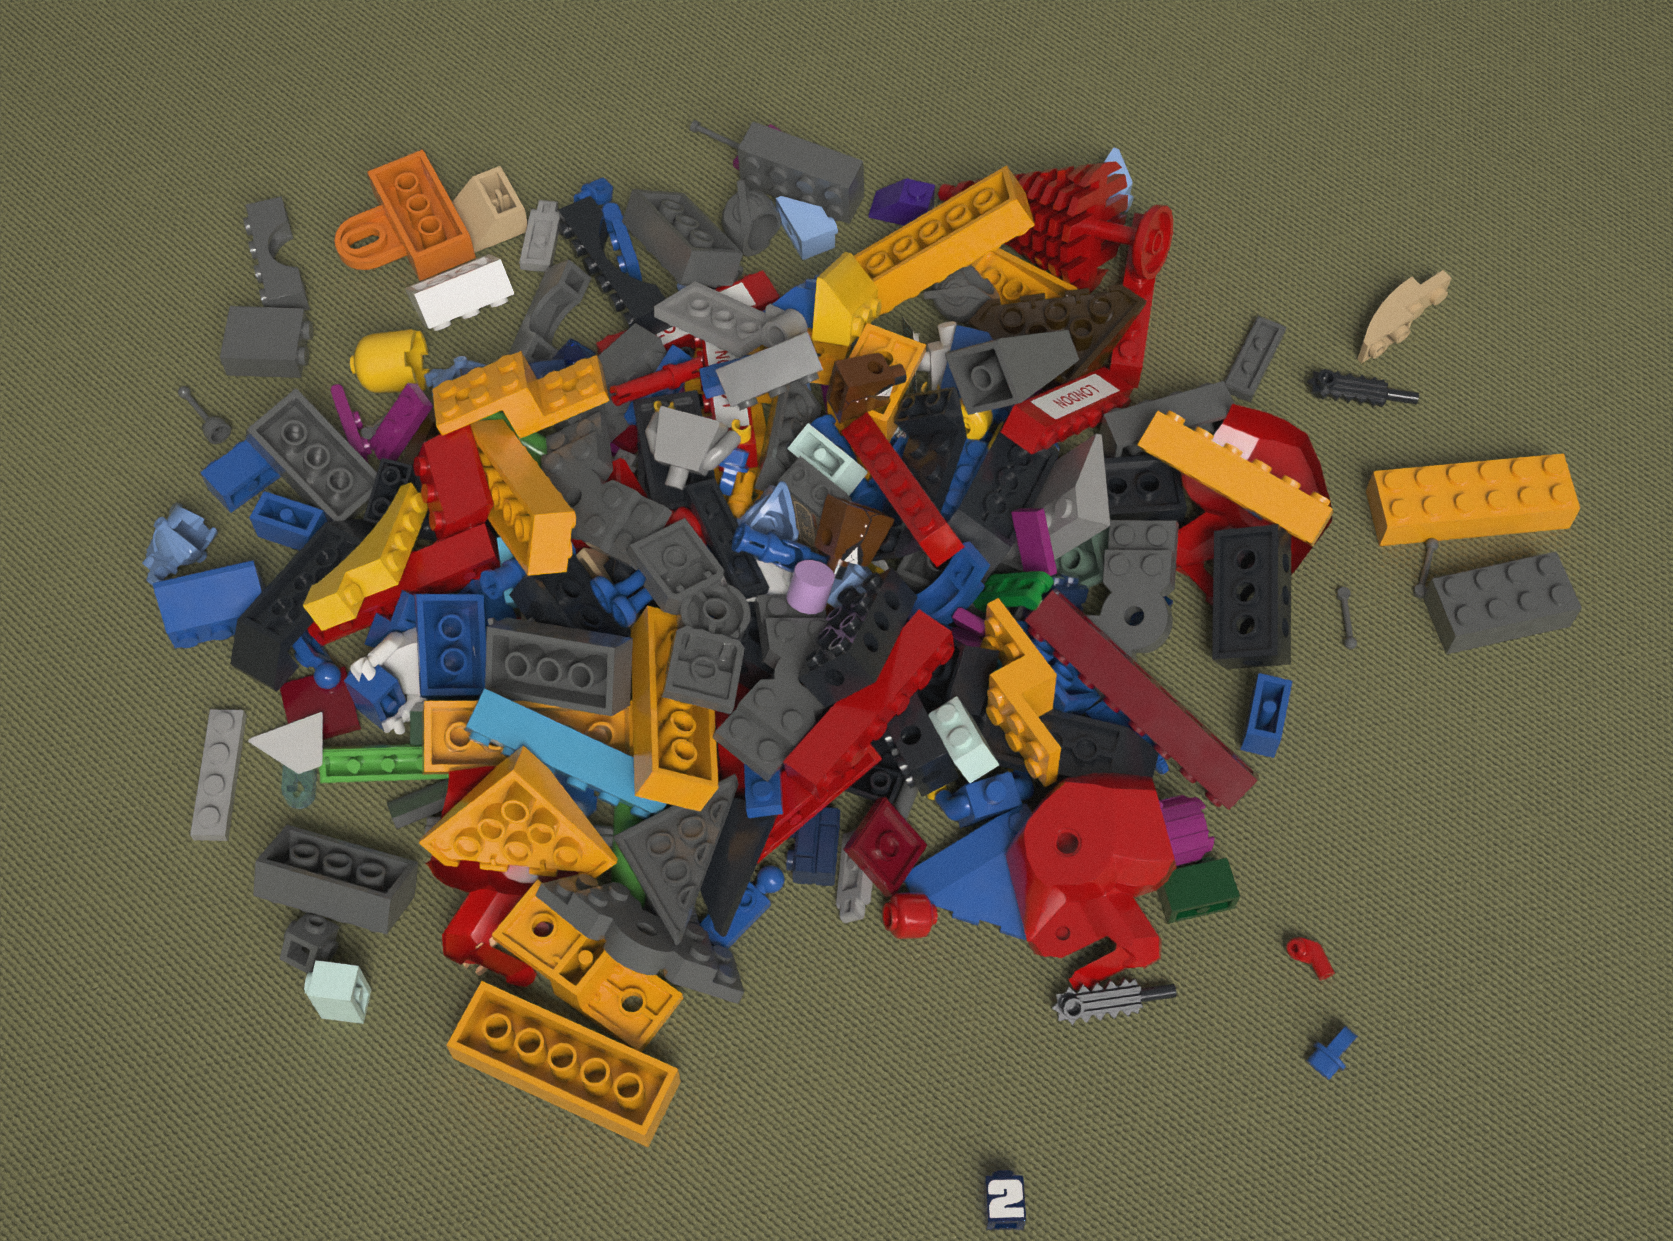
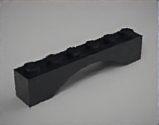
(587, 232)

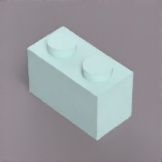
(828, 458)
(963, 739)
(338, 991)

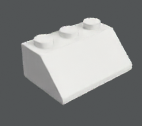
(460, 292)

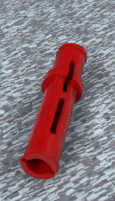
(669, 377)

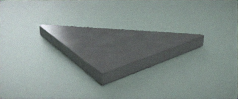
(674, 853)

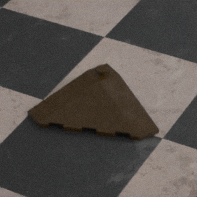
(1093, 322)

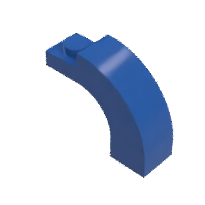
(955, 587)

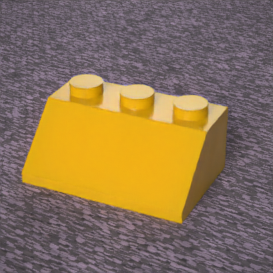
(844, 302)

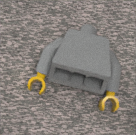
(690, 442)

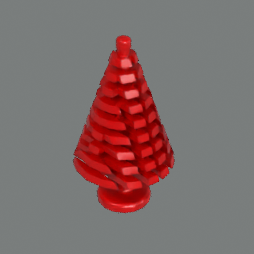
(1077, 216)

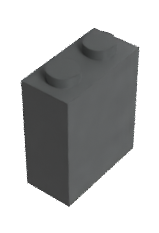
(266, 342)

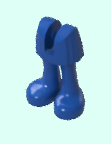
(614, 597)

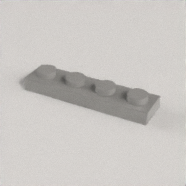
(218, 775)

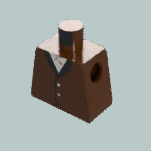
(862, 385)
(850, 533)

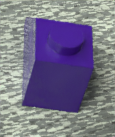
(903, 201)

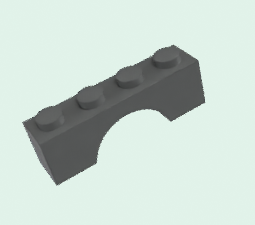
(270, 231)
(556, 295)

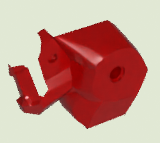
(1259, 438)
(1082, 865)
(489, 898)

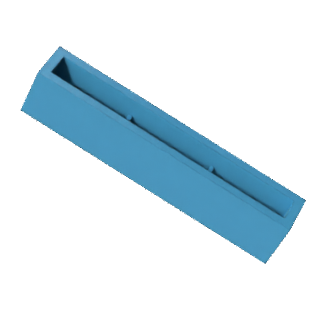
(560, 749)

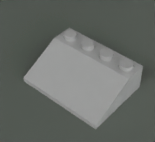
(1074, 498)

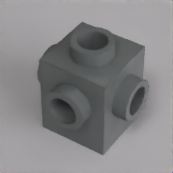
(309, 940)

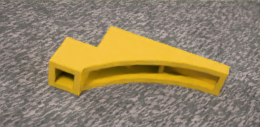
(371, 565)

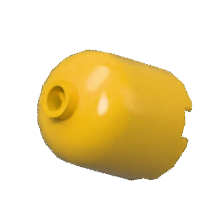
(390, 361)

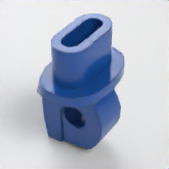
(599, 190)
(731, 465)
(1327, 1059)

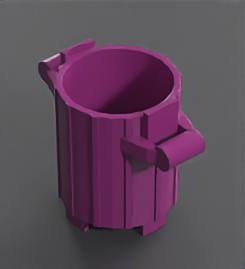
(1186, 828)

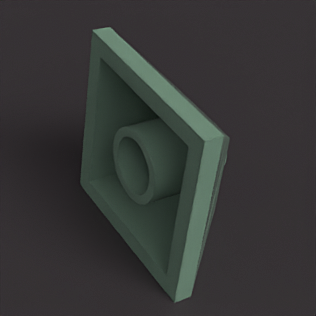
(1086, 560)

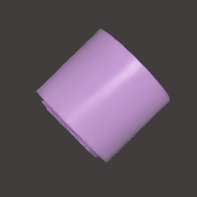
(810, 587)

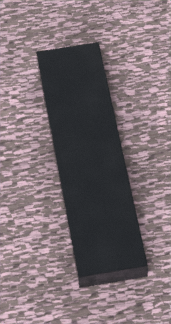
(718, 529)

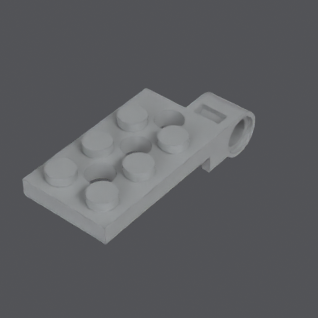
(728, 321)

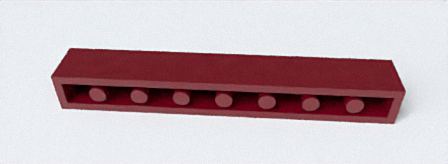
(1142, 699)

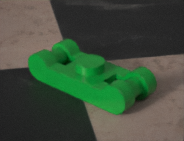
(1015, 589)

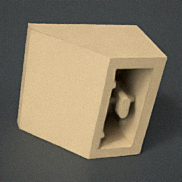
(490, 209)

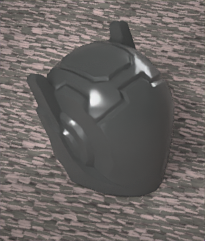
(750, 219)
(961, 294)

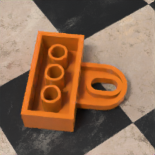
(411, 221)

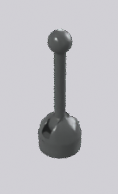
(211, 424)

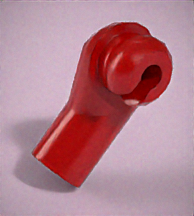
(1310, 953)

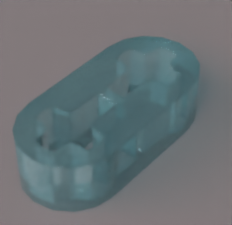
(290, 784)

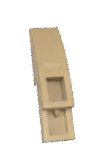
(1398, 311)

